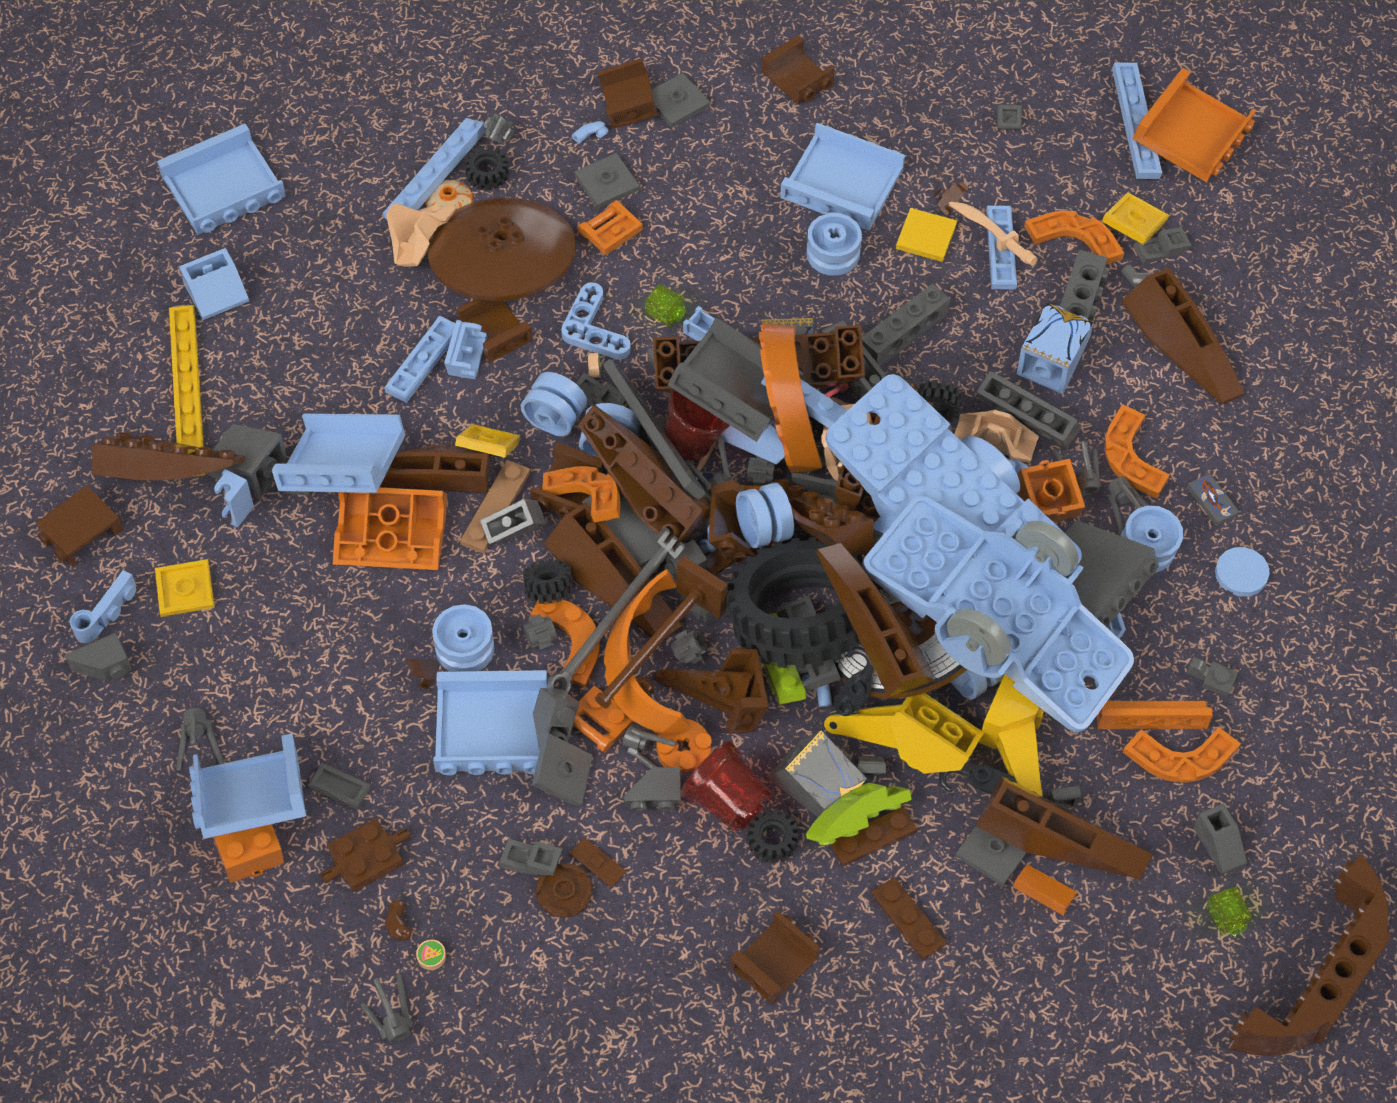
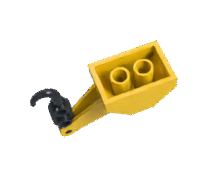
(920, 728)
(1011, 729)

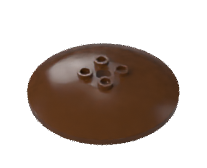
(477, 264)

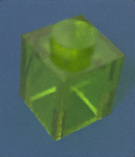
(665, 305)
(1229, 912)

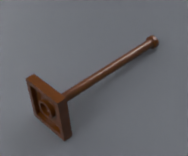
(699, 588)

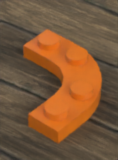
(1070, 224)
(1124, 460)
(589, 481)
(578, 627)
(1181, 766)

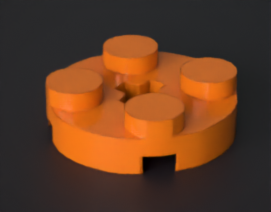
(688, 761)

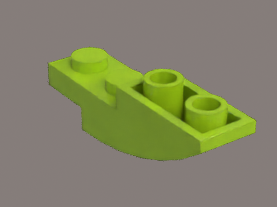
(784, 682)
(852, 810)

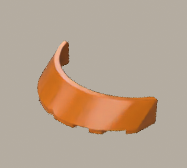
(787, 397)
(631, 696)

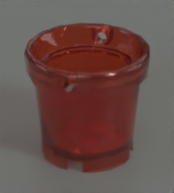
(691, 427)
(727, 788)

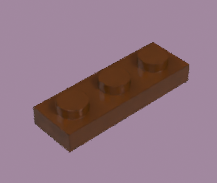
(879, 834)
(908, 918)

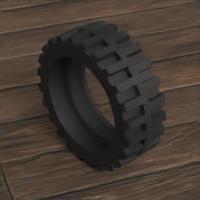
(785, 639)

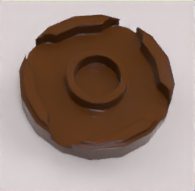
(557, 895)

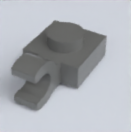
(1216, 677)

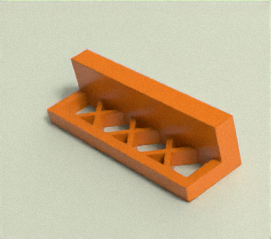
(1154, 715)

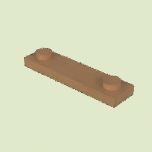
(501, 495)

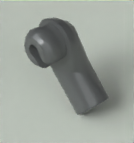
(1133, 276)

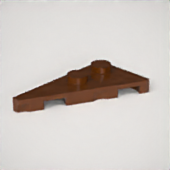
(713, 688)

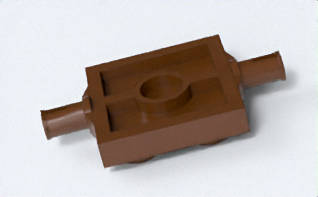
(365, 855)

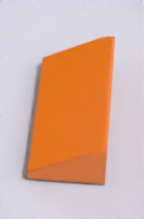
(1044, 889)

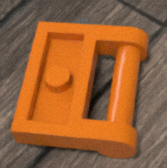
(613, 232)
(610, 719)

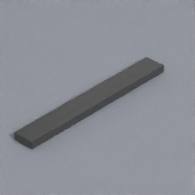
(654, 429)

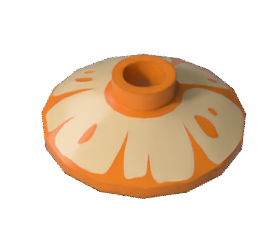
(459, 197)

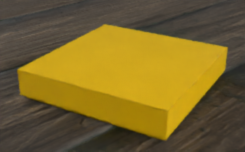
(1135, 218)
(926, 234)
(487, 440)
(184, 587)

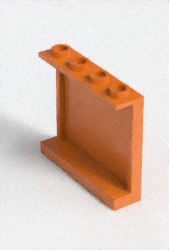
(1192, 128)

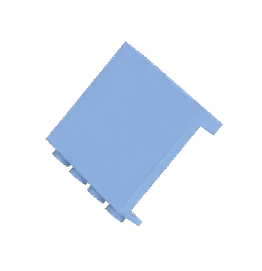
(843, 176)
(220, 179)
(341, 453)
(487, 721)
(247, 792)

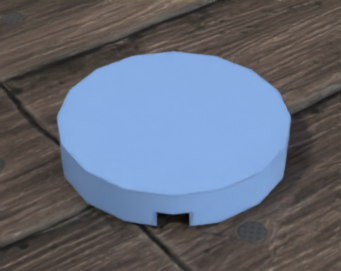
(1242, 571)

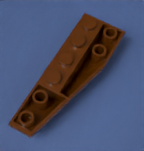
(1182, 333)
(156, 459)
(439, 468)
(644, 477)
(829, 520)
(602, 564)
(880, 629)
(1057, 833)

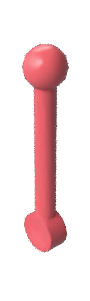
(842, 387)

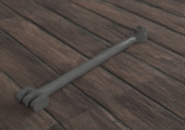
(665, 549)

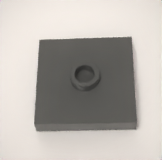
(679, 100)
(607, 180)
(562, 769)
(990, 855)

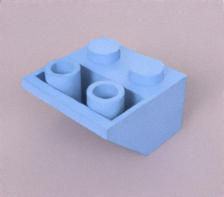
(213, 283)

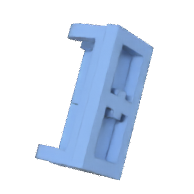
(465, 350)
(237, 496)

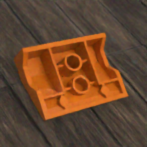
(391, 528)

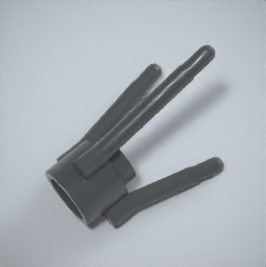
(718, 478)
(1087, 479)
(1124, 493)
(194, 726)
(640, 739)
(395, 1026)

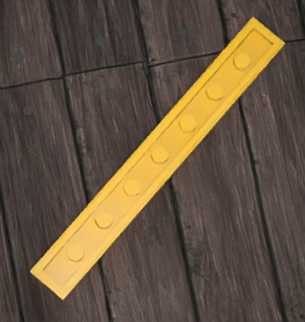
(186, 376)

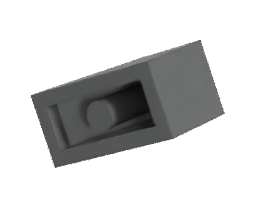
(513, 521)
(100, 659)

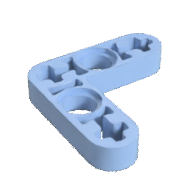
(584, 325)

